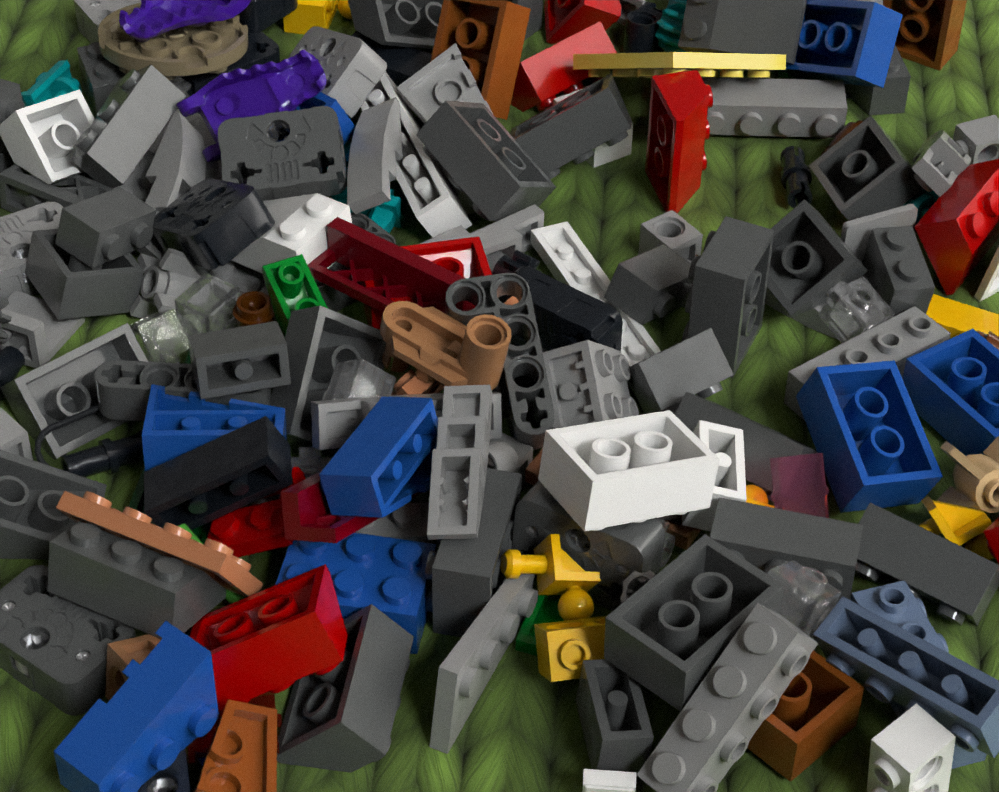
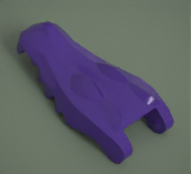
(161, 16)
(254, 93)

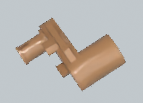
(443, 346)

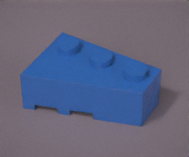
(182, 424)
(383, 459)
(146, 721)

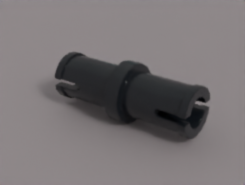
(795, 176)
(105, 457)

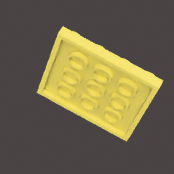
(658, 63)

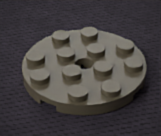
(177, 51)

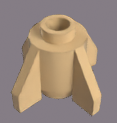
(974, 478)

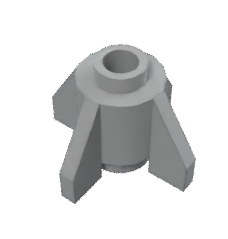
(163, 282)

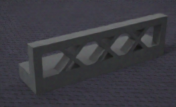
(24, 191)

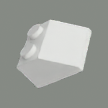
(45, 136)

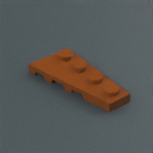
(241, 751)

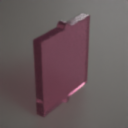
(800, 484)

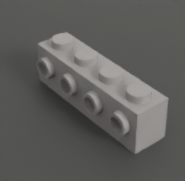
(777, 107)
(889, 341)
(729, 705)

